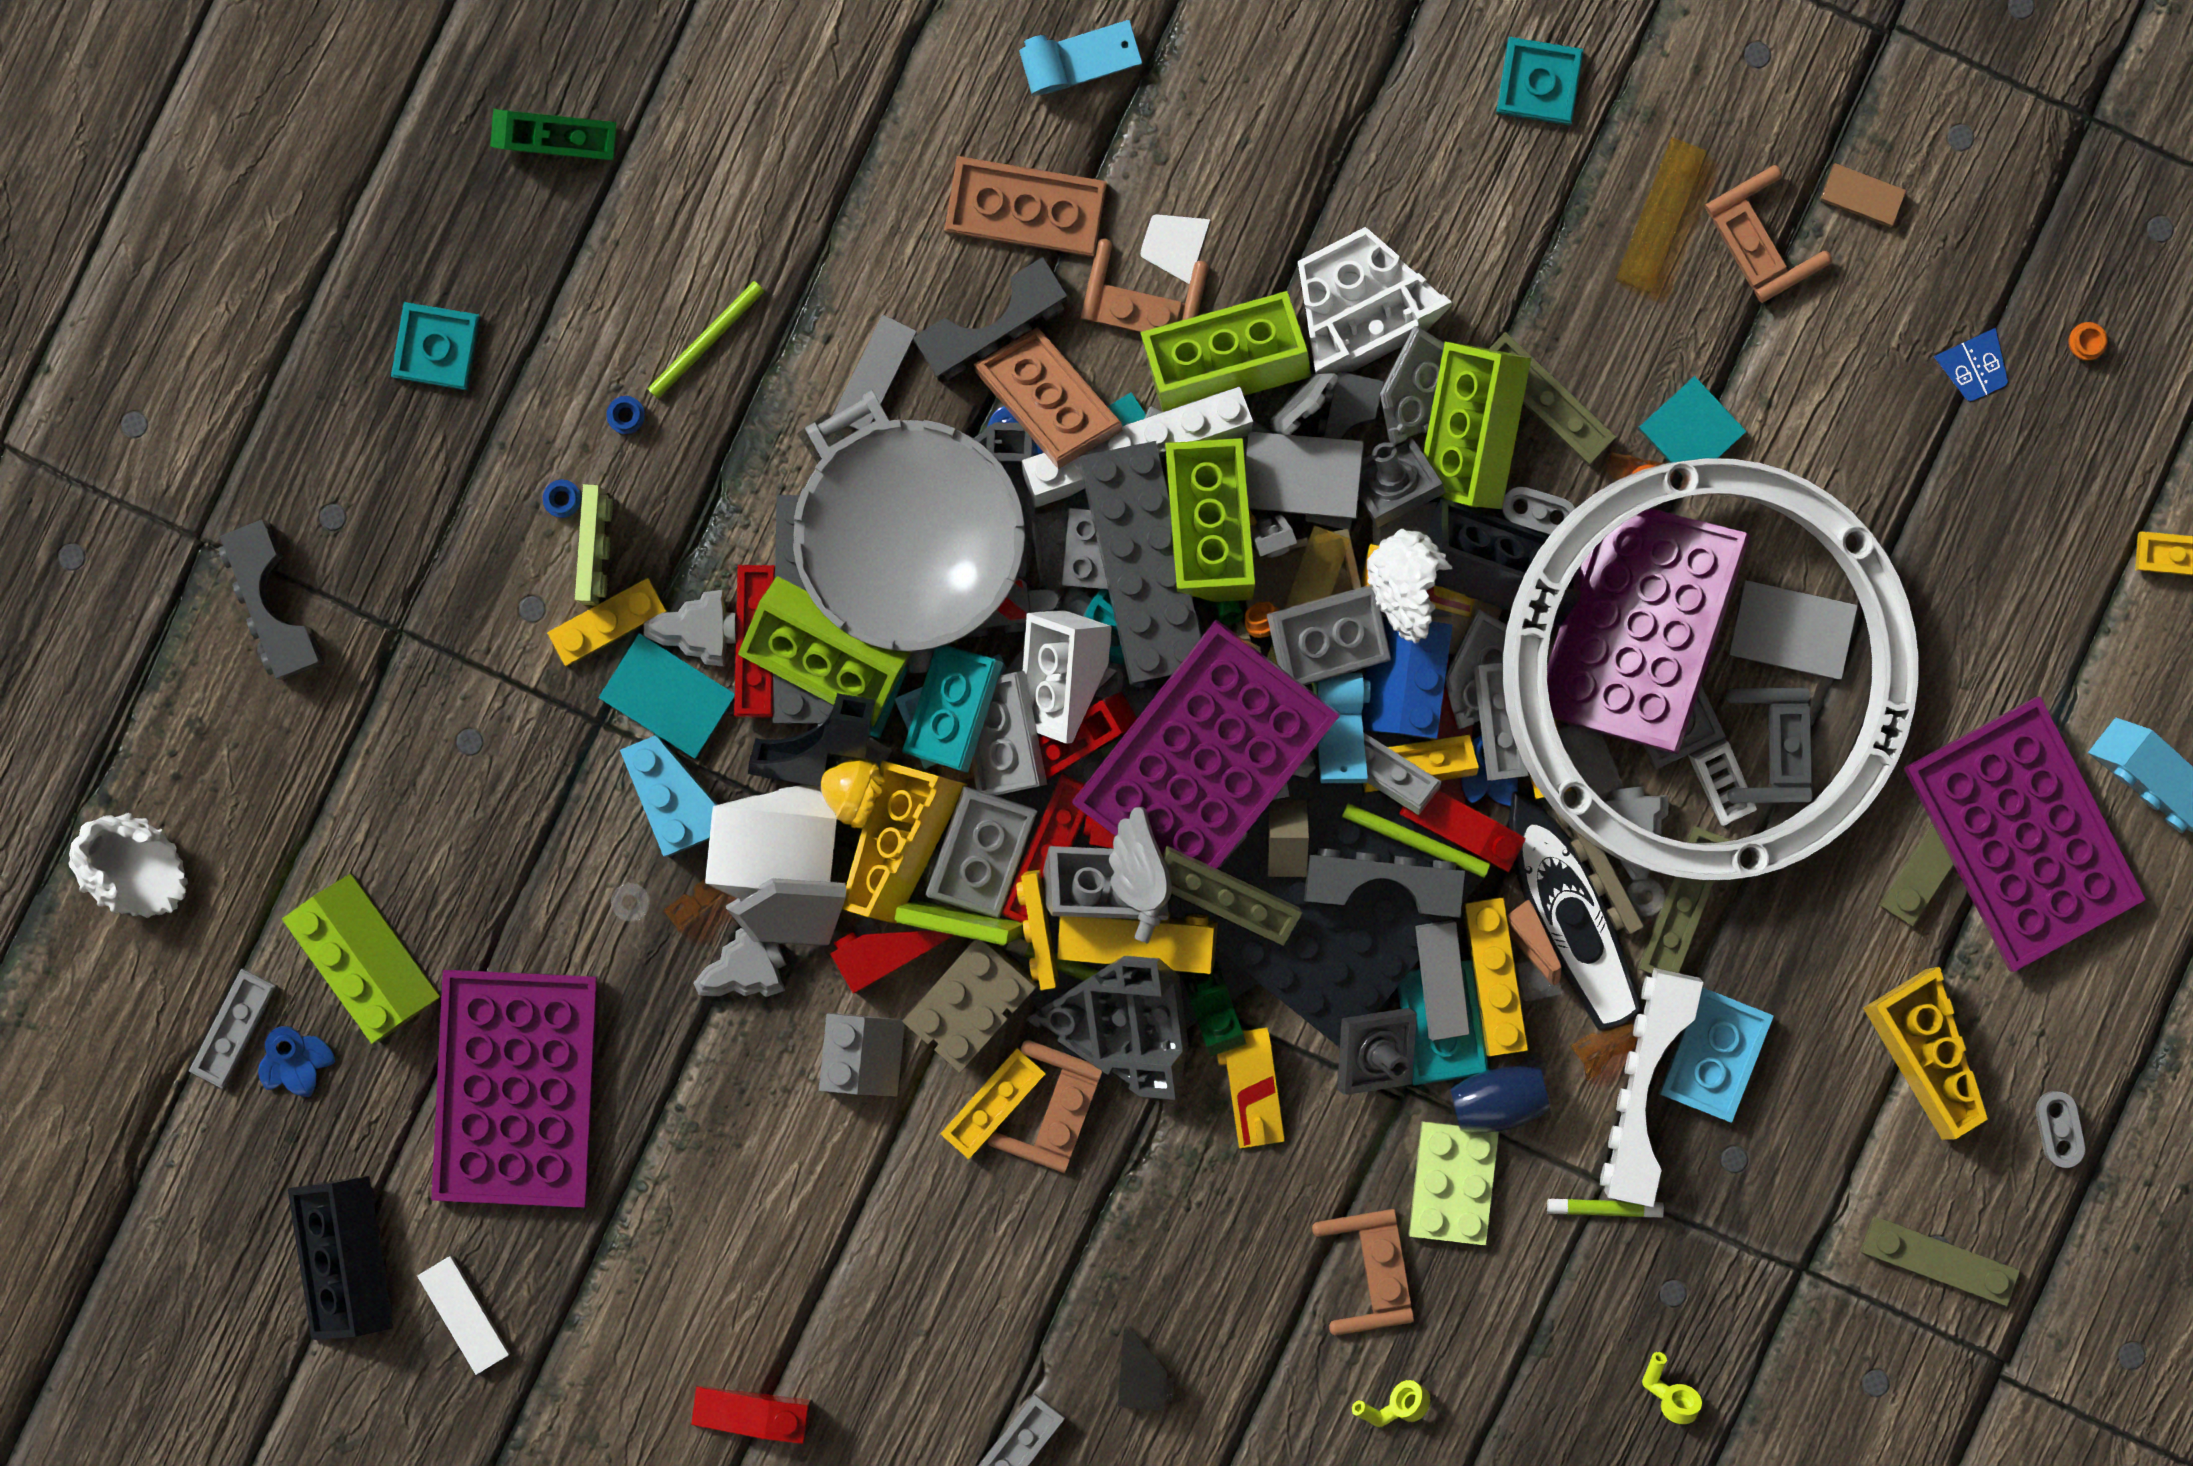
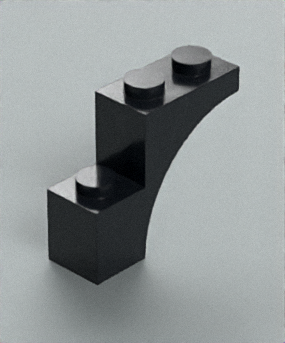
(807, 756)

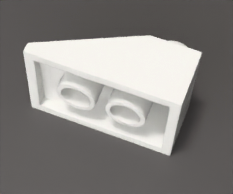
(1063, 669)

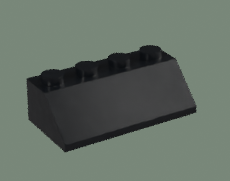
(1490, 557)
(340, 1258)

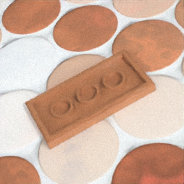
(1025, 206)
(1048, 397)

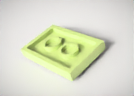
(593, 545)
(1453, 1184)

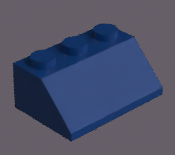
(1410, 686)

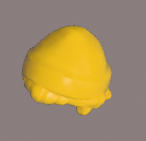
(852, 790)

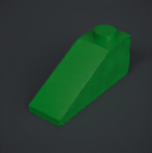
(552, 134)

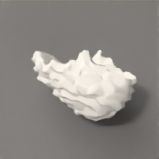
(1400, 576)
(128, 866)

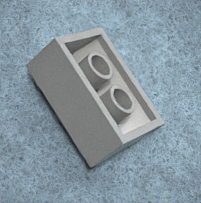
(1080, 885)

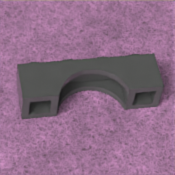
(950, 346)
(1352, 404)
(253, 555)
(1433, 889)

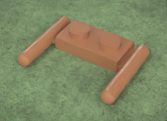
(1751, 243)
(1134, 309)
(1064, 1113)
(1383, 1270)

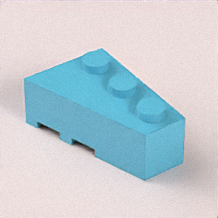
(2150, 768)
(670, 795)

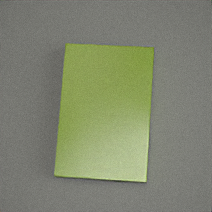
(959, 922)

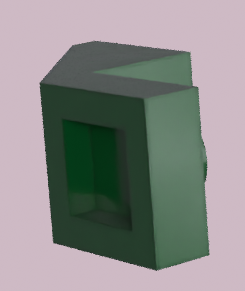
(1214, 1010)

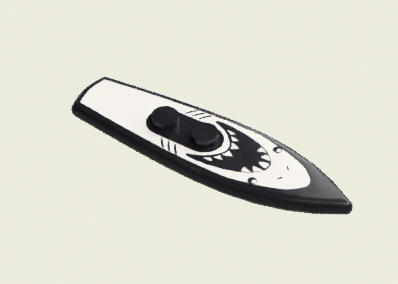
(1573, 917)

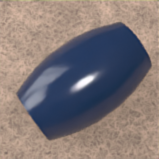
(1500, 1099)

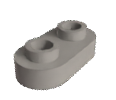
(1538, 510)
(2059, 1128)

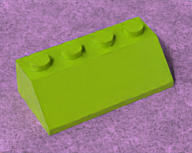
(1230, 348)
(1475, 422)
(1210, 519)
(810, 651)
(361, 958)

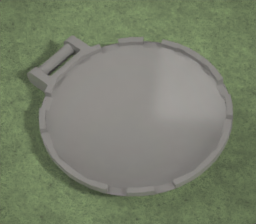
(906, 530)

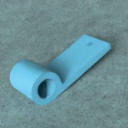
(1078, 59)
(1342, 747)

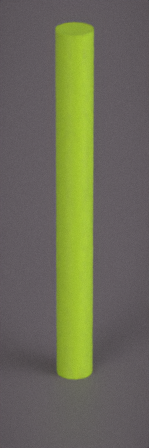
(706, 339)
(1415, 840)

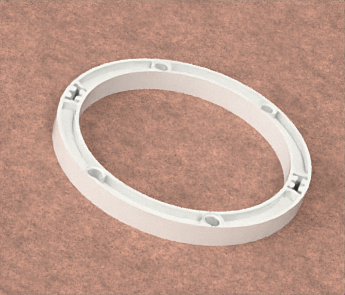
(1892, 684)

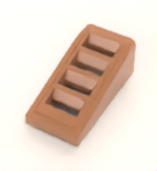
(1532, 939)

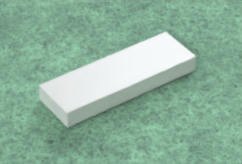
(463, 1314)

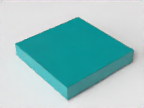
(1539, 81)
(435, 346)
(1691, 425)

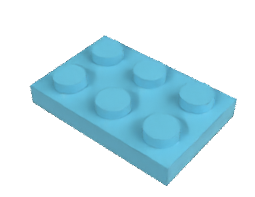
(1716, 1055)

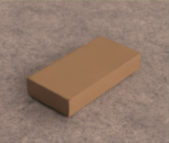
(1862, 195)

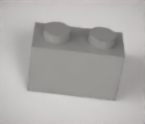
(861, 1055)

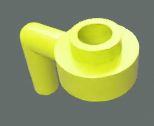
(1679, 1401)
(1400, 1405)

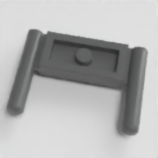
(1787, 745)

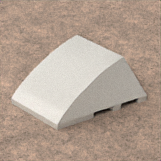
(1363, 302)
(769, 838)

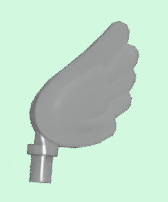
(1140, 871)

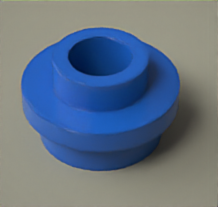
(620, 404)
(553, 490)

